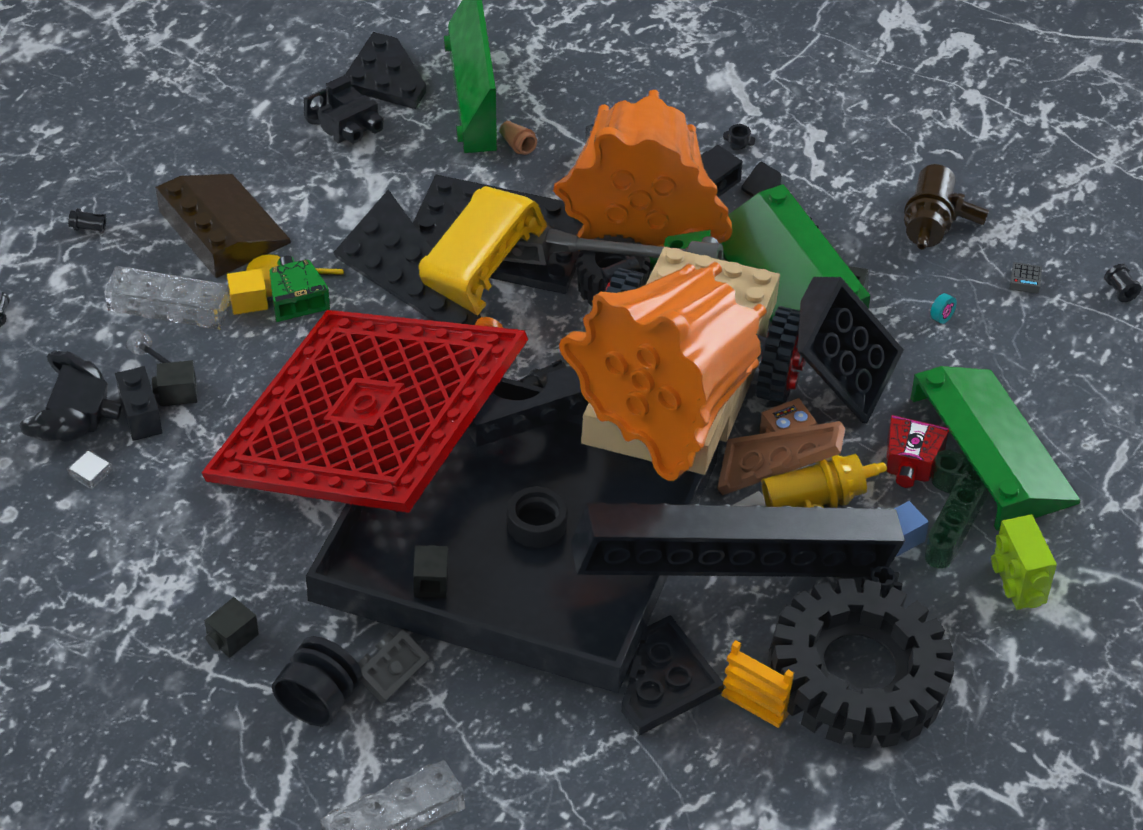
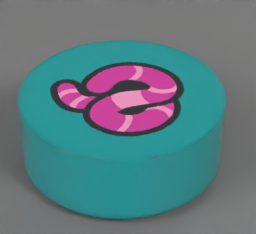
(943, 308)

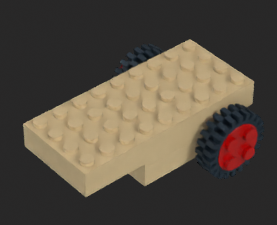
(778, 360)

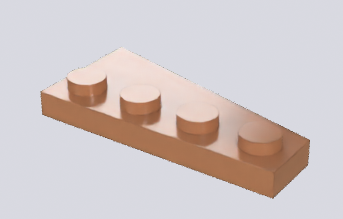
(773, 453)

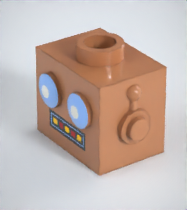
(785, 417)

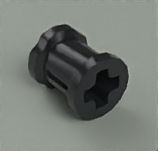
(1122, 282)

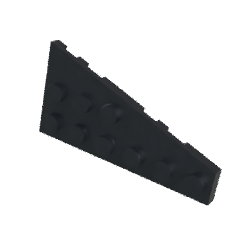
(388, 252)

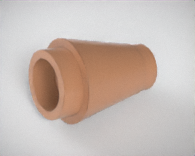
(518, 137)

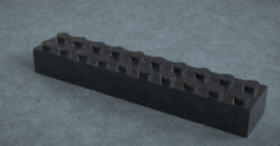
(734, 540)

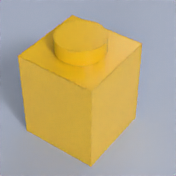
(248, 291)

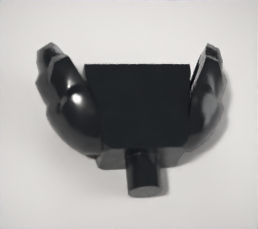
(75, 401)

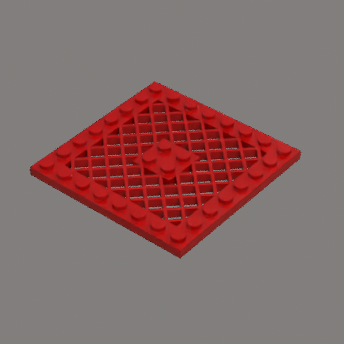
(342, 354)

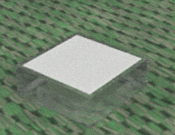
(89, 469)

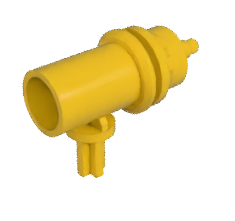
(826, 482)

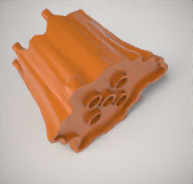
(642, 177)
(665, 360)

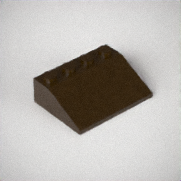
(219, 220)

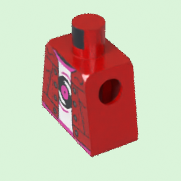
(913, 449)

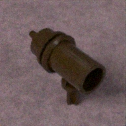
(935, 207)

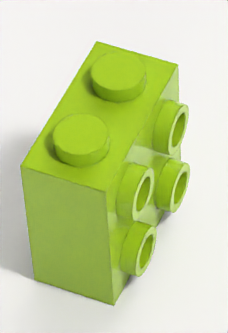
(1024, 562)

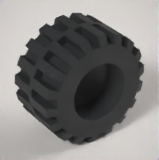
(590, 263)

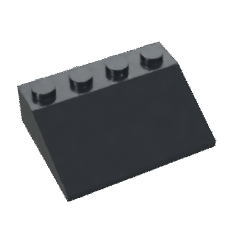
(846, 344)

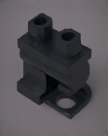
(343, 111)

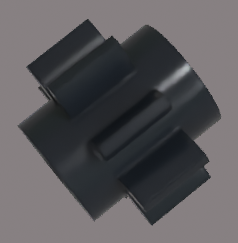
(886, 577)

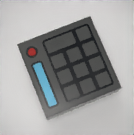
(1025, 278)

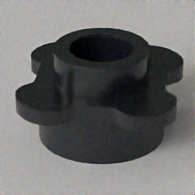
(739, 137)

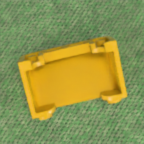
(478, 244)

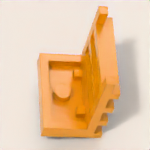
(757, 687)

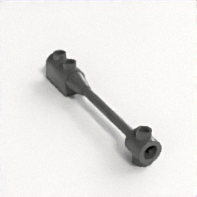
(538, 249)

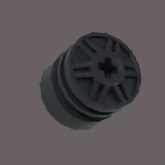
(317, 681)

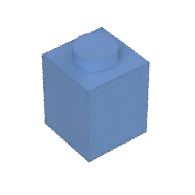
(913, 526)

